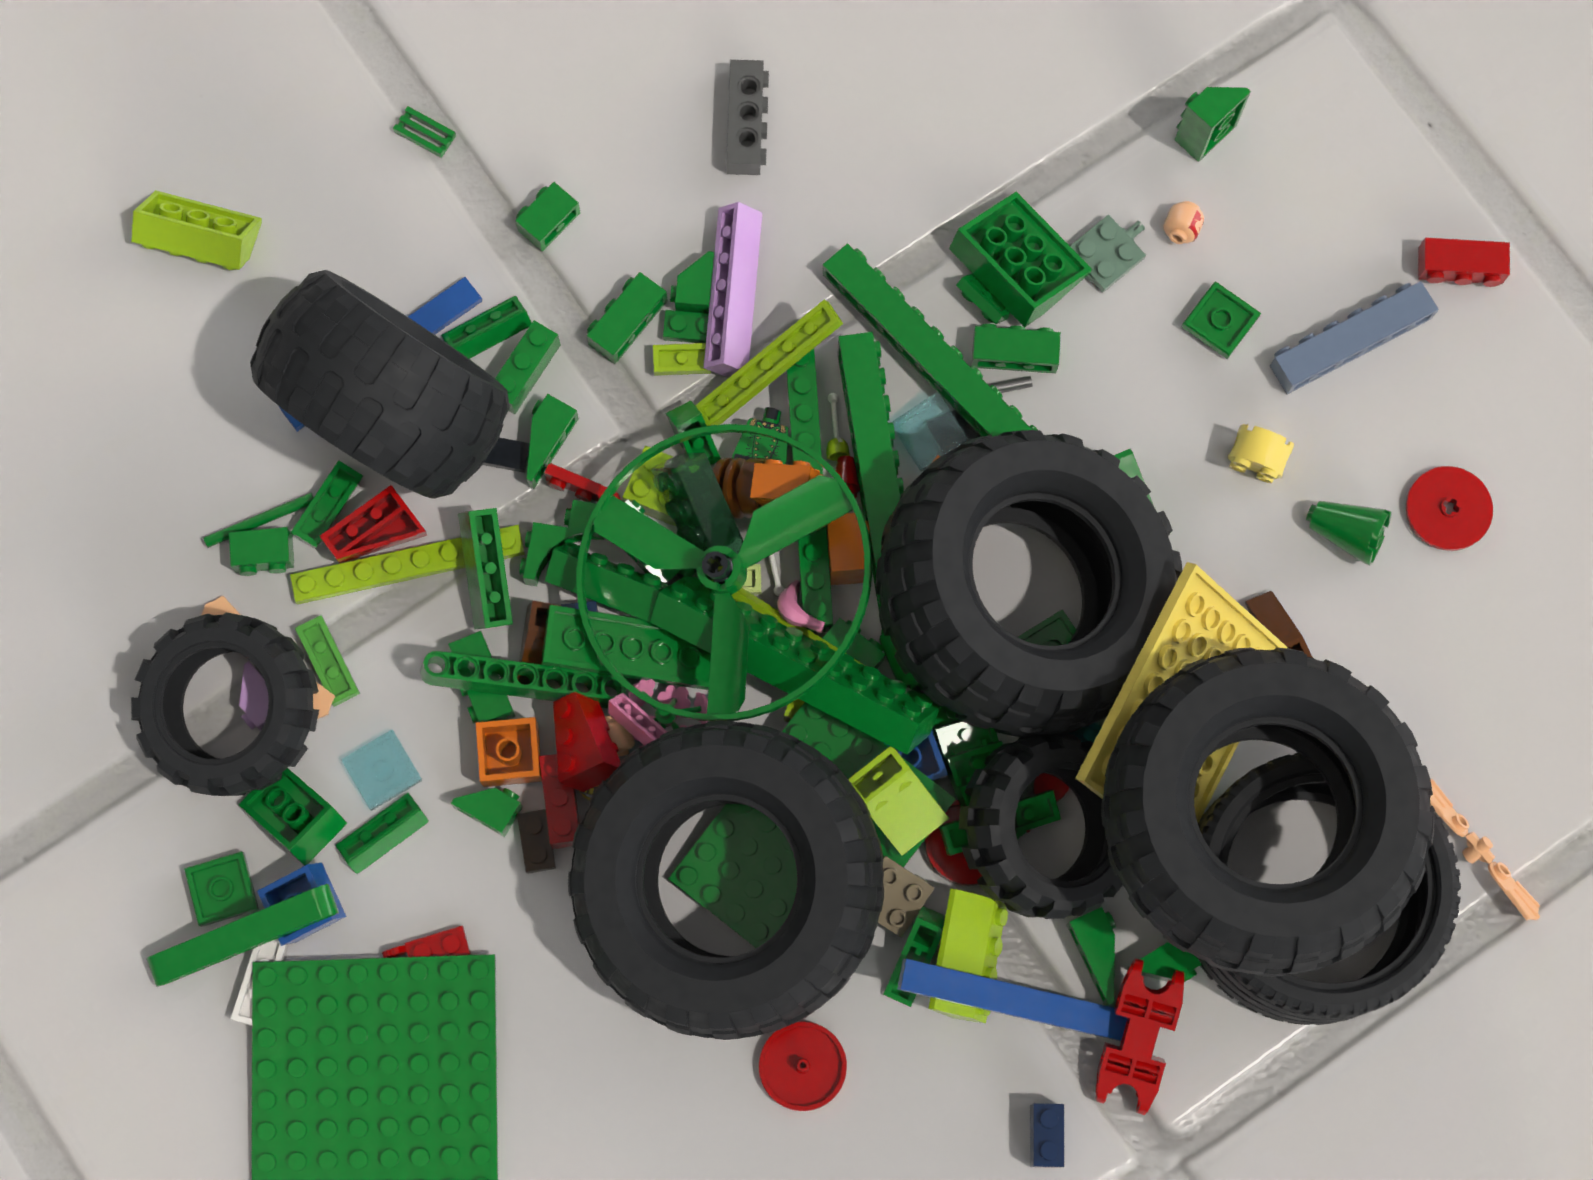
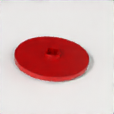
(1427, 510)

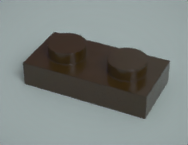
(535, 841)

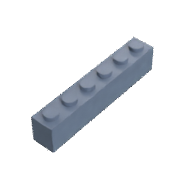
(1353, 337)

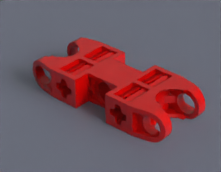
(1133, 1059)

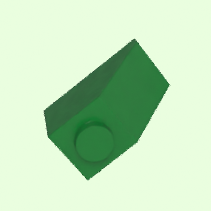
(694, 286)
(687, 418)
(491, 808)
(1165, 960)

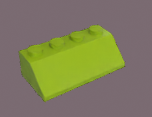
(195, 230)
(970, 945)

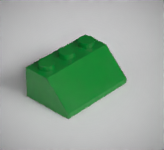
(1210, 118)

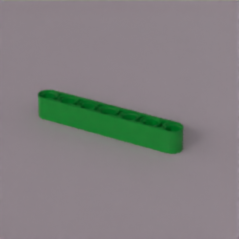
(509, 683)
(242, 935)

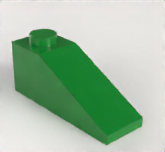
(549, 429)
(1096, 944)
(919, 947)

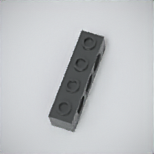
(746, 75)

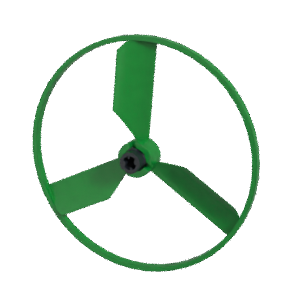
(769, 531)

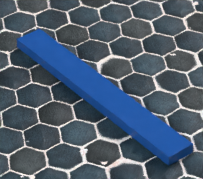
(435, 316)
(1010, 999)

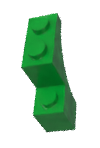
(547, 537)

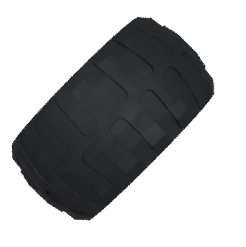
(378, 385)

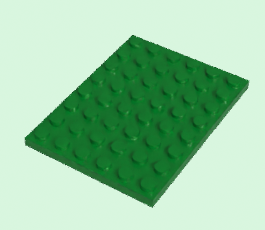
(744, 861)

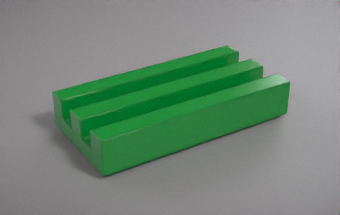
(405, 120)

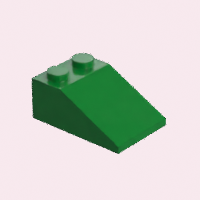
(294, 816)

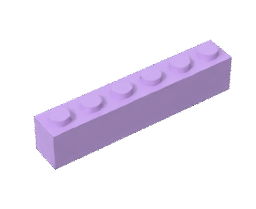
(733, 289)

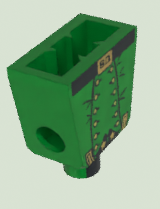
(760, 446)

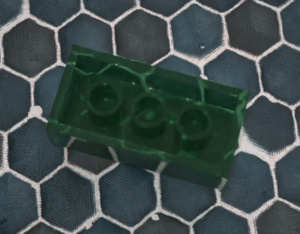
(696, 502)

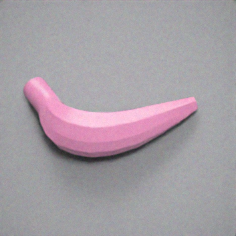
(791, 611)

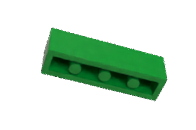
(485, 568)
(606, 582)

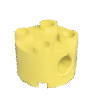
(1260, 452)

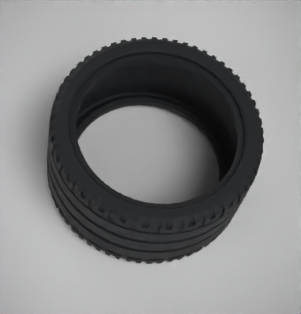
(1422, 926)

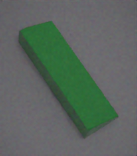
(488, 328)
(382, 833)

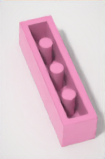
(634, 719)

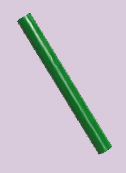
(259, 519)

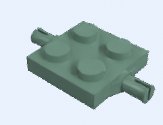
(1109, 251)

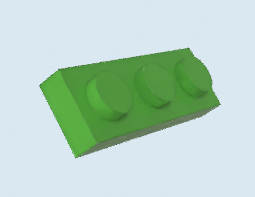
(327, 660)

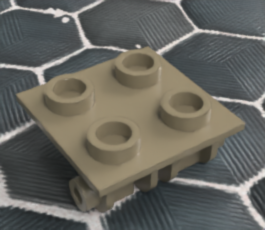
(902, 897)

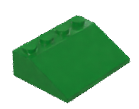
(1019, 258)

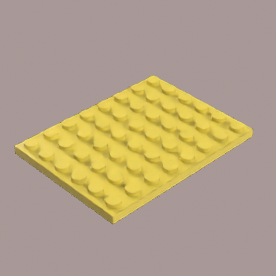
(1193, 625)

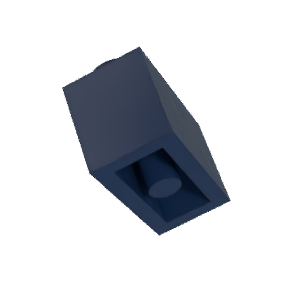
(1047, 1135)

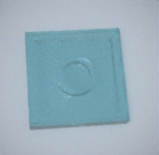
(929, 431)
(381, 770)

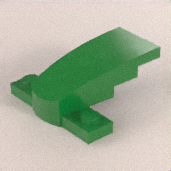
(963, 751)

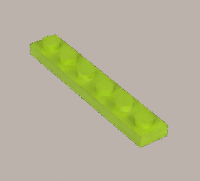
(769, 364)

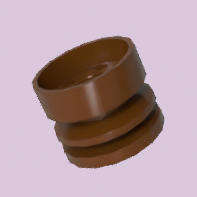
(736, 482)

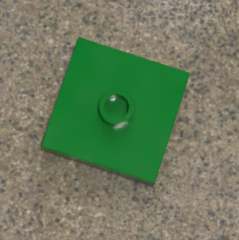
(1221, 320)
(221, 889)

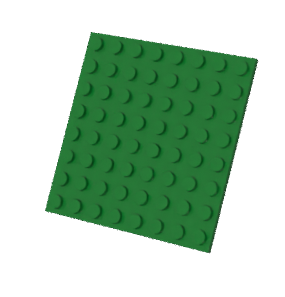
(375, 1069)

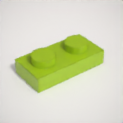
(679, 359)

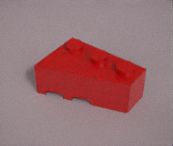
(373, 527)
(583, 742)

